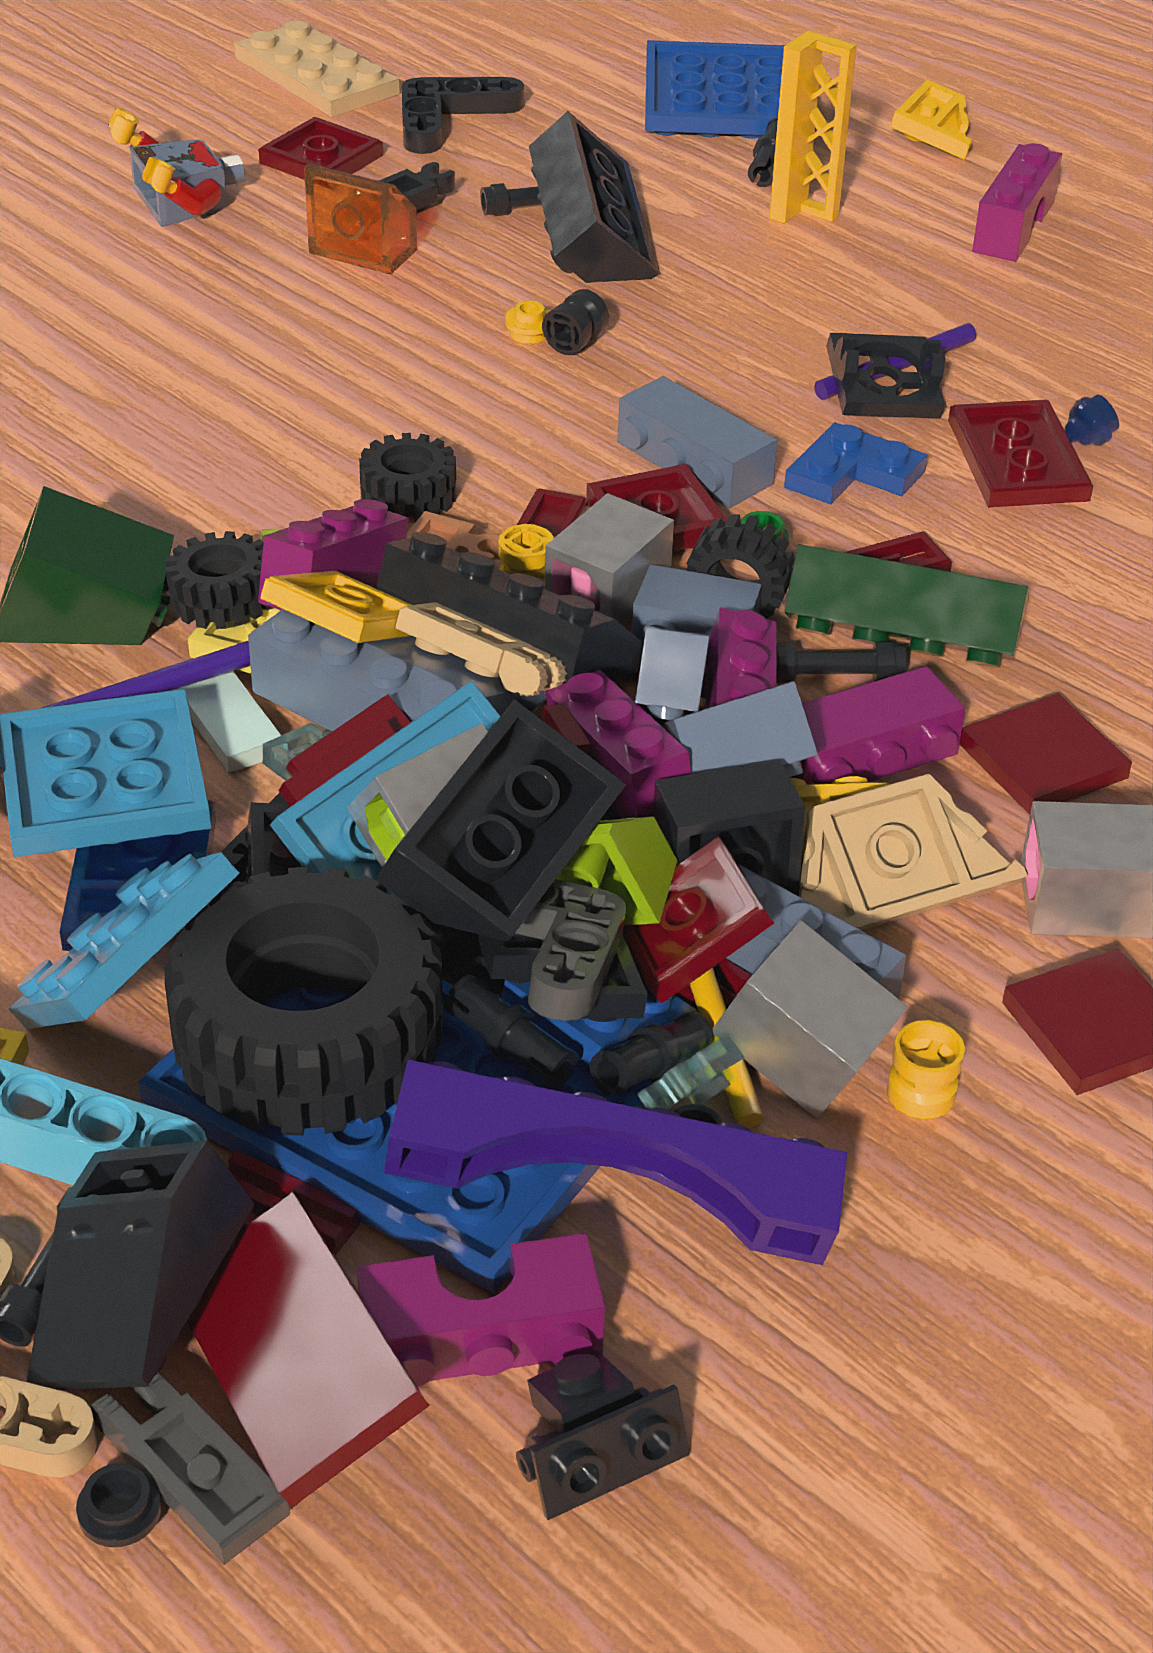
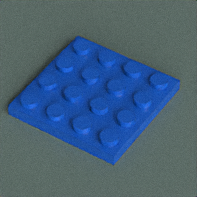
(712, 87)

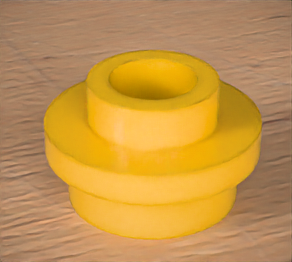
(526, 322)

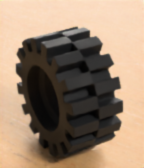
(409, 475)
(750, 546)
(216, 580)

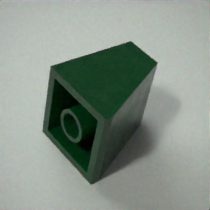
(84, 576)

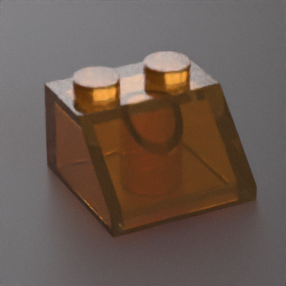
(358, 220)

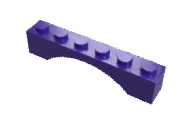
(764, 1188)

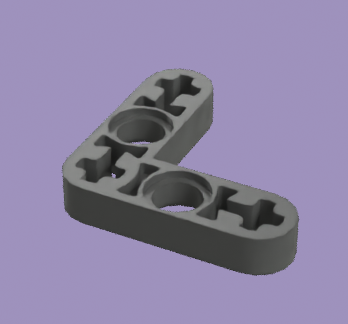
(580, 942)

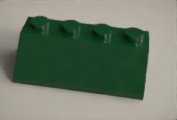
(906, 603)

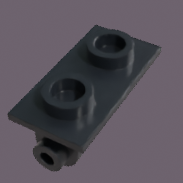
(606, 1451)

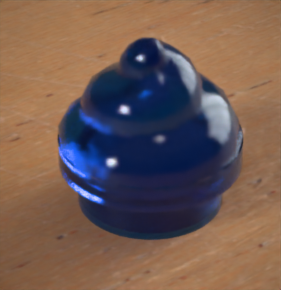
(1091, 421)

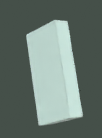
(229, 720)

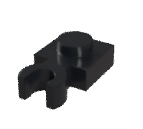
(423, 186)

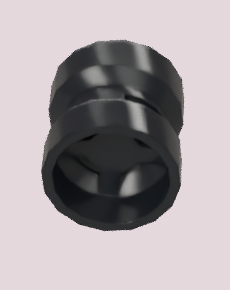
(575, 322)

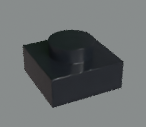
(580, 1391)

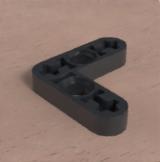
(429, 97)

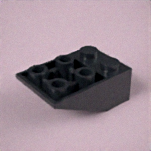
(132, 1263)

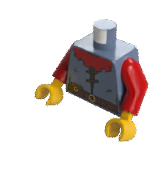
(175, 177)

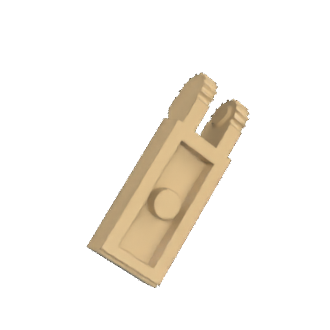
(485, 649)

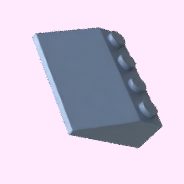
(338, 678)

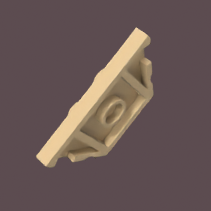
(897, 854)

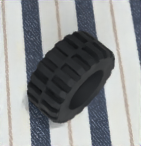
(311, 1063)

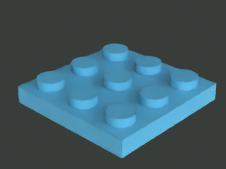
(102, 773)
(120, 943)

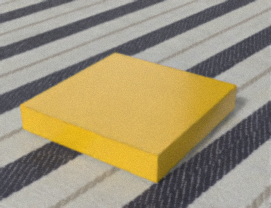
(337, 604)

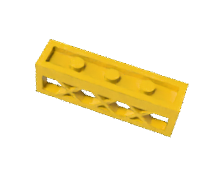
(797, 124)

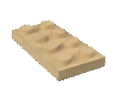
(316, 68)

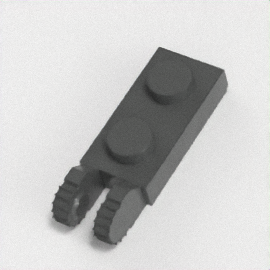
(195, 1468)

